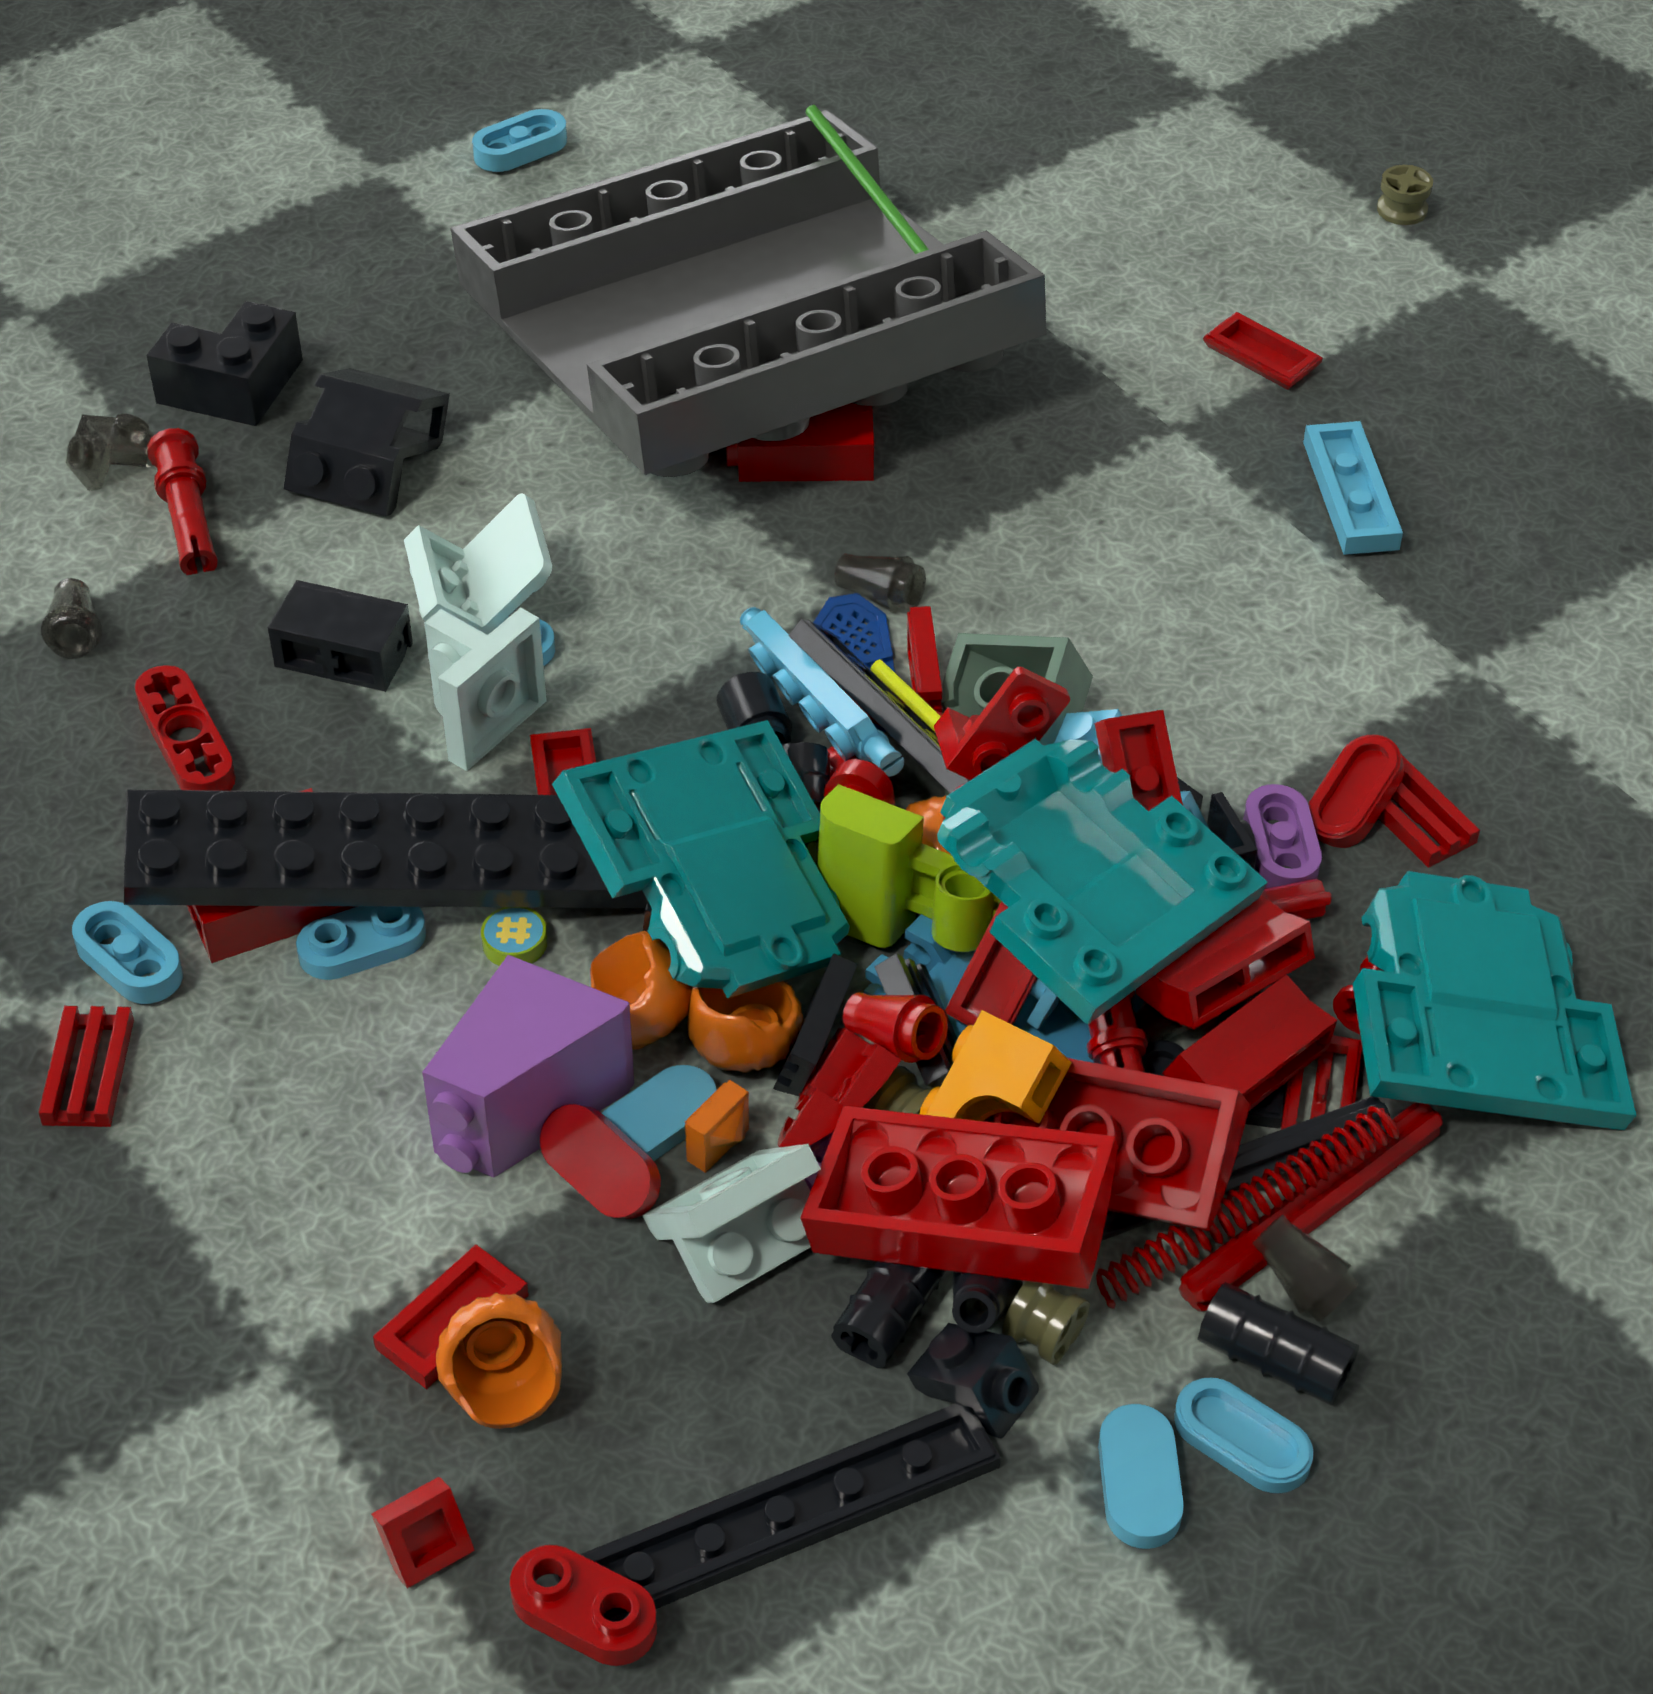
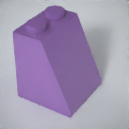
(519, 1057)

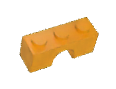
(998, 1072)

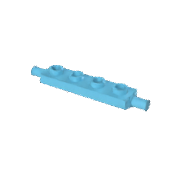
(817, 694)

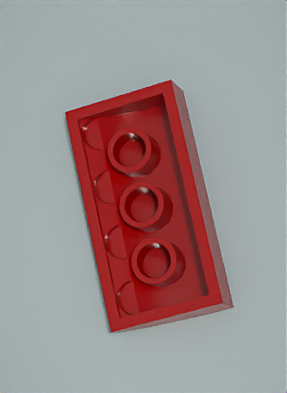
(1170, 1134)
(963, 1196)

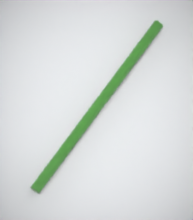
(865, 180)

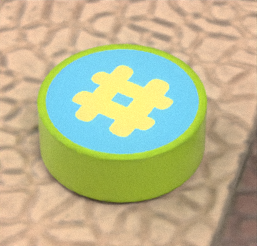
(514, 933)

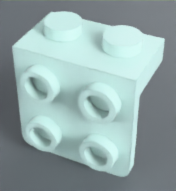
(487, 575)

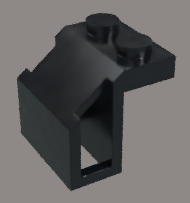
(357, 439)

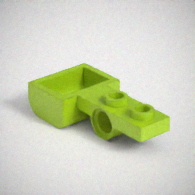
(886, 875)

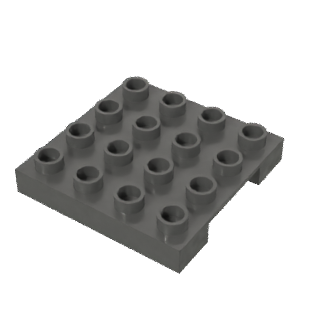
(739, 295)

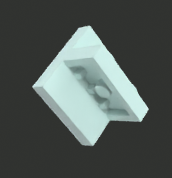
(484, 680)
(739, 1219)

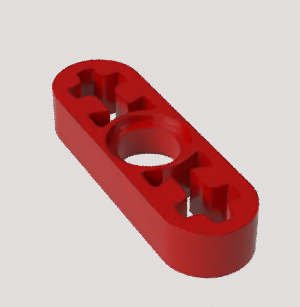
(187, 712)

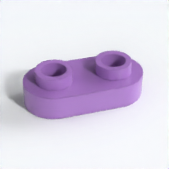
(1287, 842)

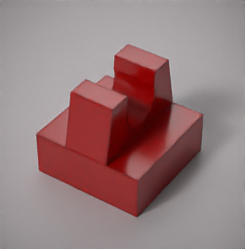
(423, 1532)

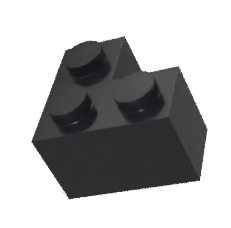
(229, 372)

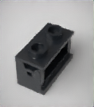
(340, 635)

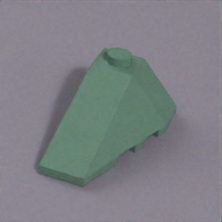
(986, 660)

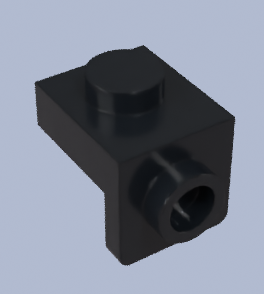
(979, 1373)

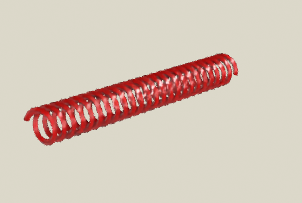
(1262, 1204)

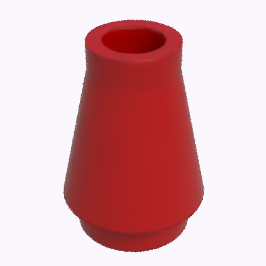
(901, 1024)

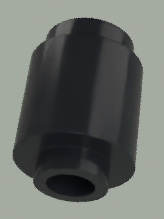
(753, 699)

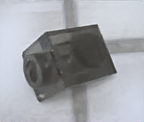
(106, 442)

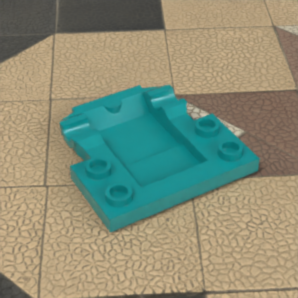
(718, 851)
(1088, 873)
(1483, 1007)

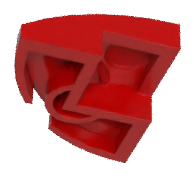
(844, 1075)

